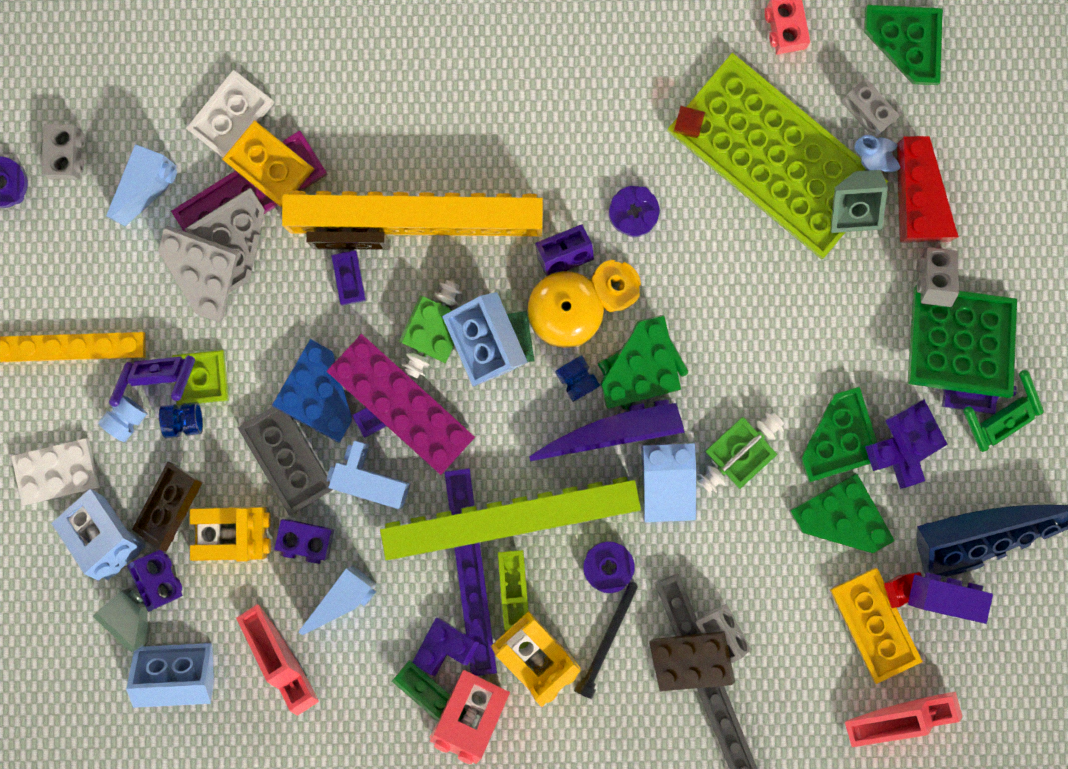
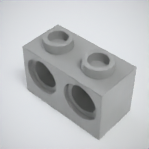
(870, 108)
(55, 153)
(938, 276)
(723, 620)

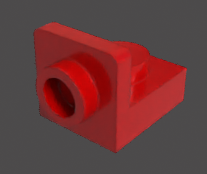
(899, 589)

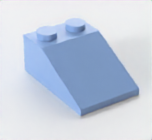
(142, 182)
(669, 482)
(347, 594)

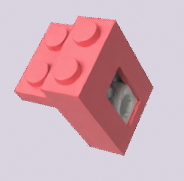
(460, 737)

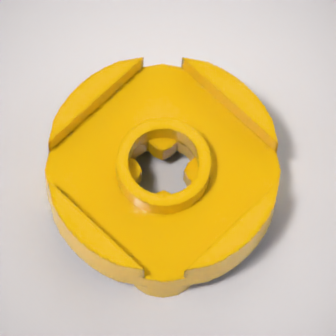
(617, 272)

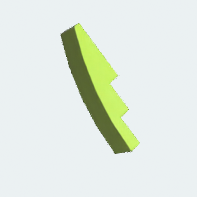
(513, 588)

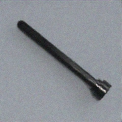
(586, 686)

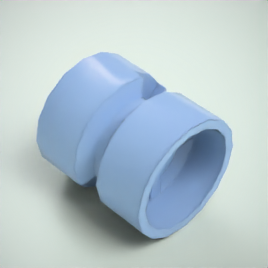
(122, 419)

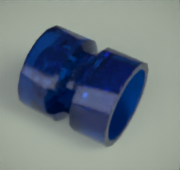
(577, 378)
(185, 419)

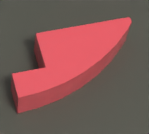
(277, 660)
(904, 720)

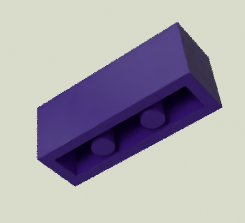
(950, 597)

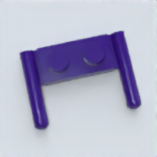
(154, 372)

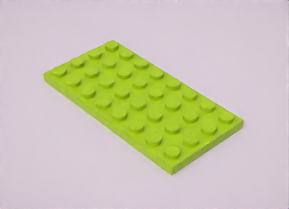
(771, 152)

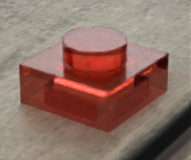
(689, 122)

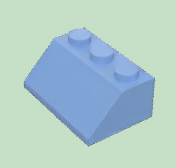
(484, 338)
(171, 675)

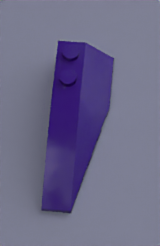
(619, 429)

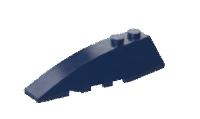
(973, 537)

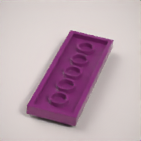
(235, 184)
(400, 404)

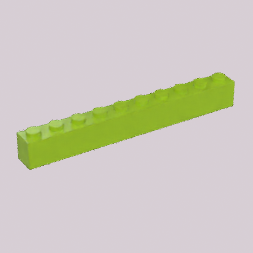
(509, 520)

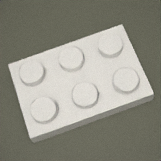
(229, 113)
(55, 472)

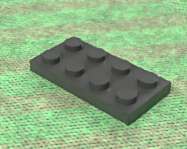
(285, 459)

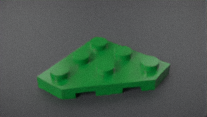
(909, 39)
(643, 366)
(839, 437)
(844, 517)

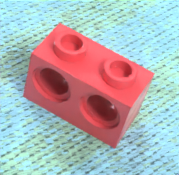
(794, 24)

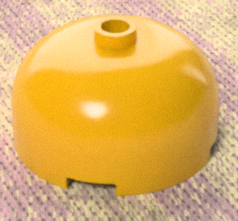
(563, 327)

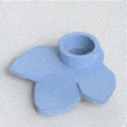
(877, 153)

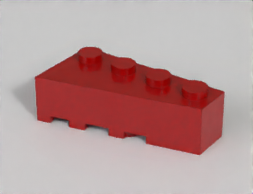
(921, 194)

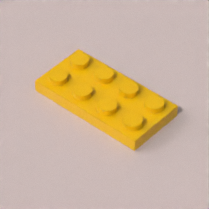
(875, 626)

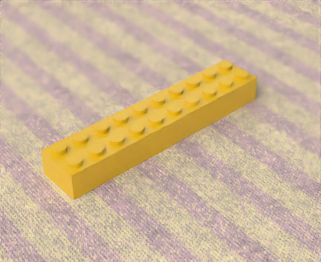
(415, 214)

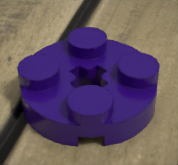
(16, 185)
(642, 199)
(620, 575)

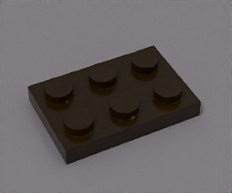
(348, 239)
(167, 506)
(692, 661)

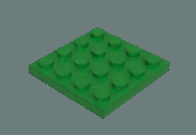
(964, 344)

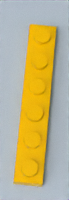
(72, 347)

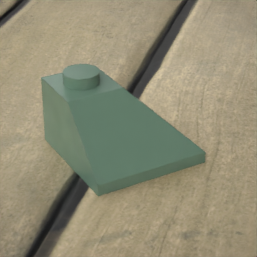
(859, 202)
(126, 619)

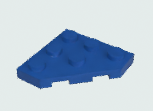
(314, 394)

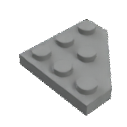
(237, 227)
(200, 269)

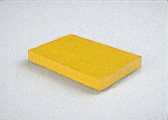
(267, 163)

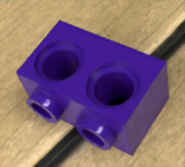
(565, 250)
(305, 533)
(148, 583)

